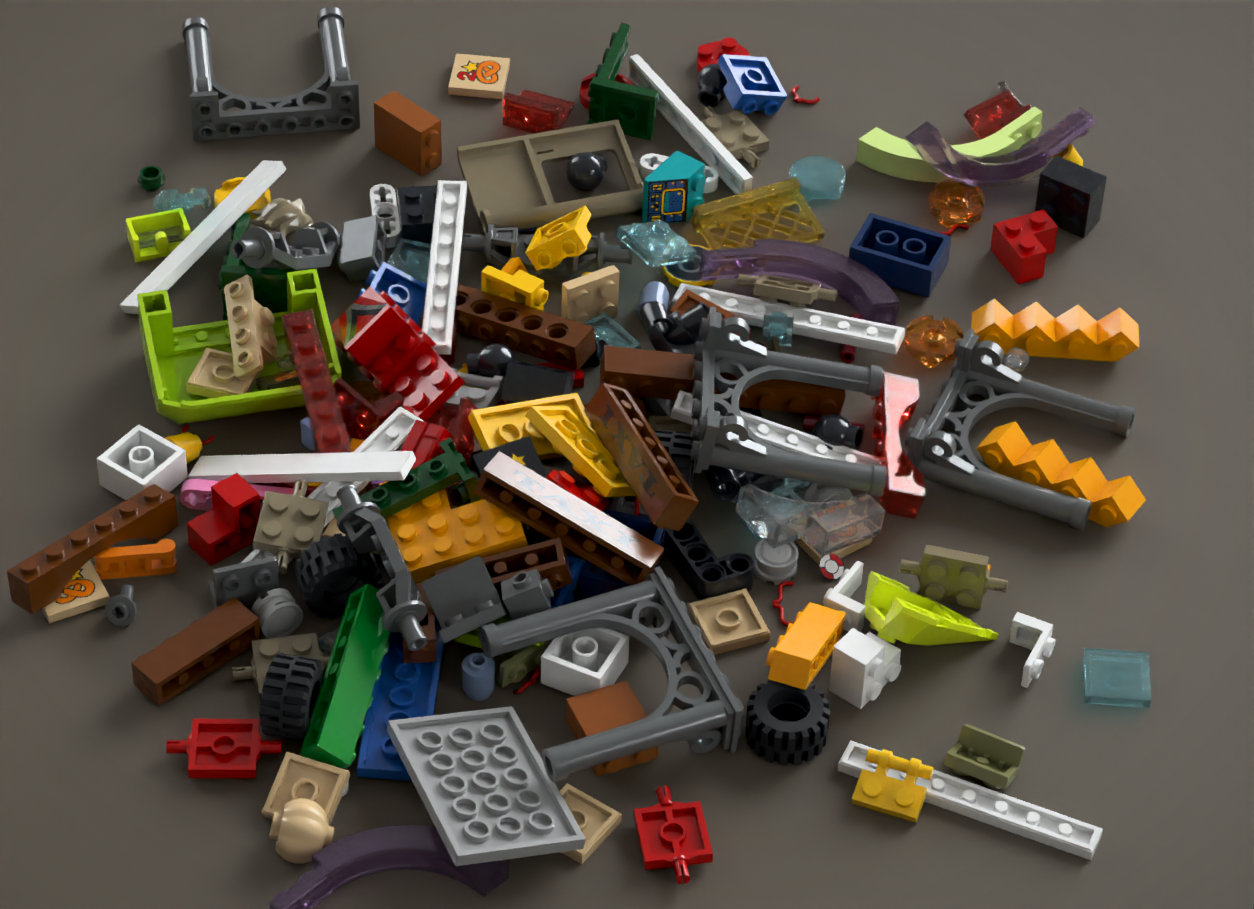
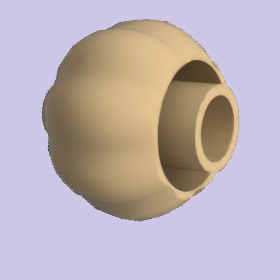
(300, 830)

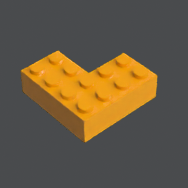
(438, 536)

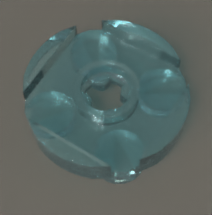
(172, 200)

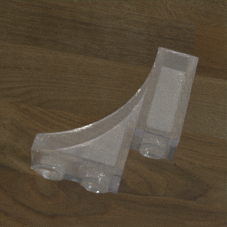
(822, 524)

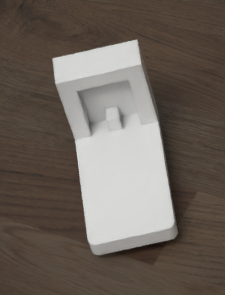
(840, 597)
(1036, 636)

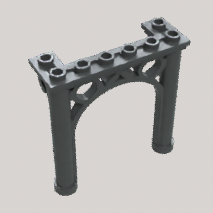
(277, 114)
(751, 364)
(988, 377)
(632, 612)

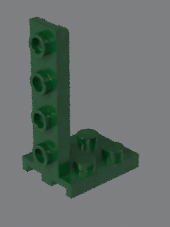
(615, 100)
(268, 283)
(424, 482)

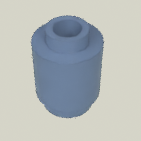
(653, 292)
(478, 676)

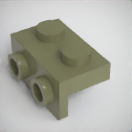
(517, 663)
(985, 757)

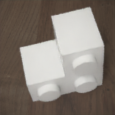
(862, 667)

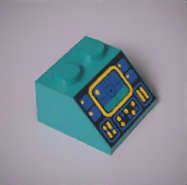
(673, 189)

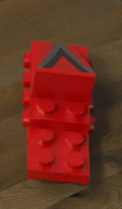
(395, 353)

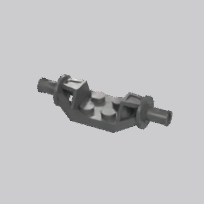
(518, 244)
(309, 248)
(369, 534)

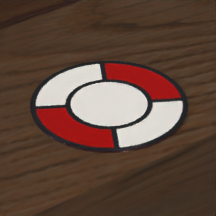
(831, 566)

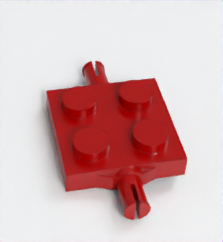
(223, 748)
(672, 835)

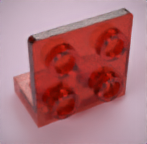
(535, 111)
(359, 414)

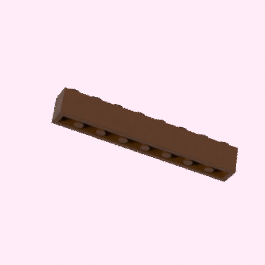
(666, 373)

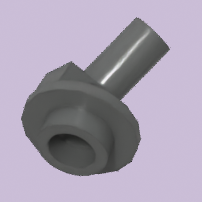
(121, 608)

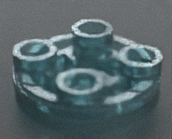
(819, 177)

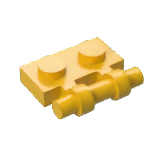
(889, 794)

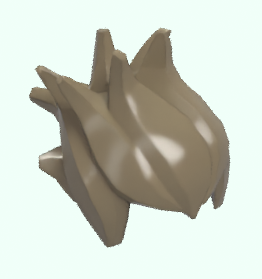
(283, 216)

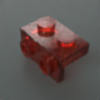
(994, 114)
(456, 422)

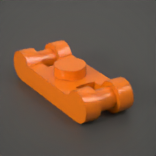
(136, 560)

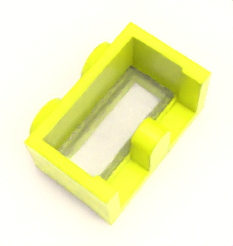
(156, 233)

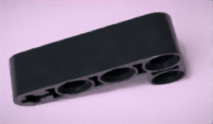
(702, 569)

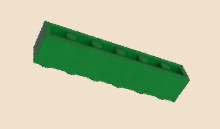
(348, 681)

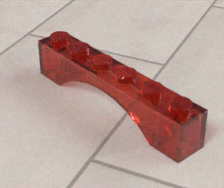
(315, 382)
(893, 409)

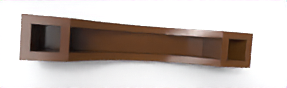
(45, 574)

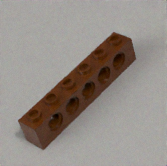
(523, 328)

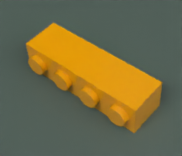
(805, 646)

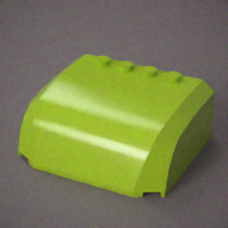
(175, 352)

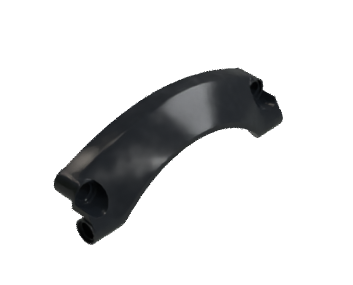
(678, 335)

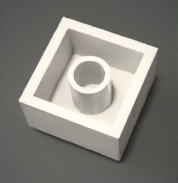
(141, 461)
(584, 660)

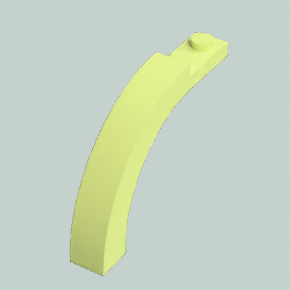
(896, 157)

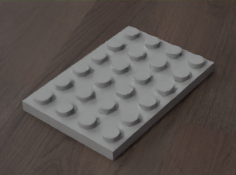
(485, 786)

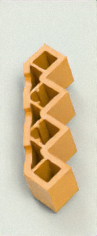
(1066, 336)
(1044, 465)

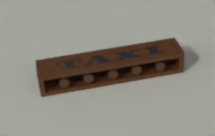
(641, 457)
(565, 516)

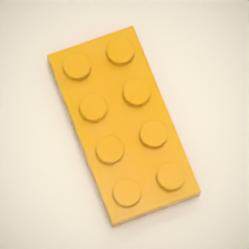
(508, 423)
(581, 447)

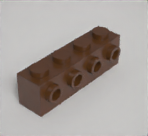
(546, 556)
(195, 651)

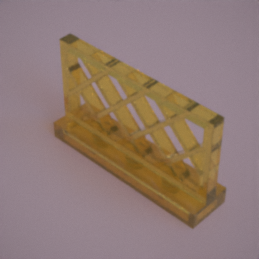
(748, 207)

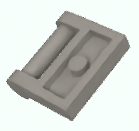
(478, 396)

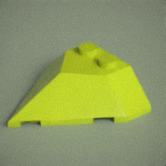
(915, 618)

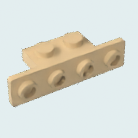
(249, 329)

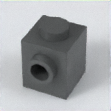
(526, 594)

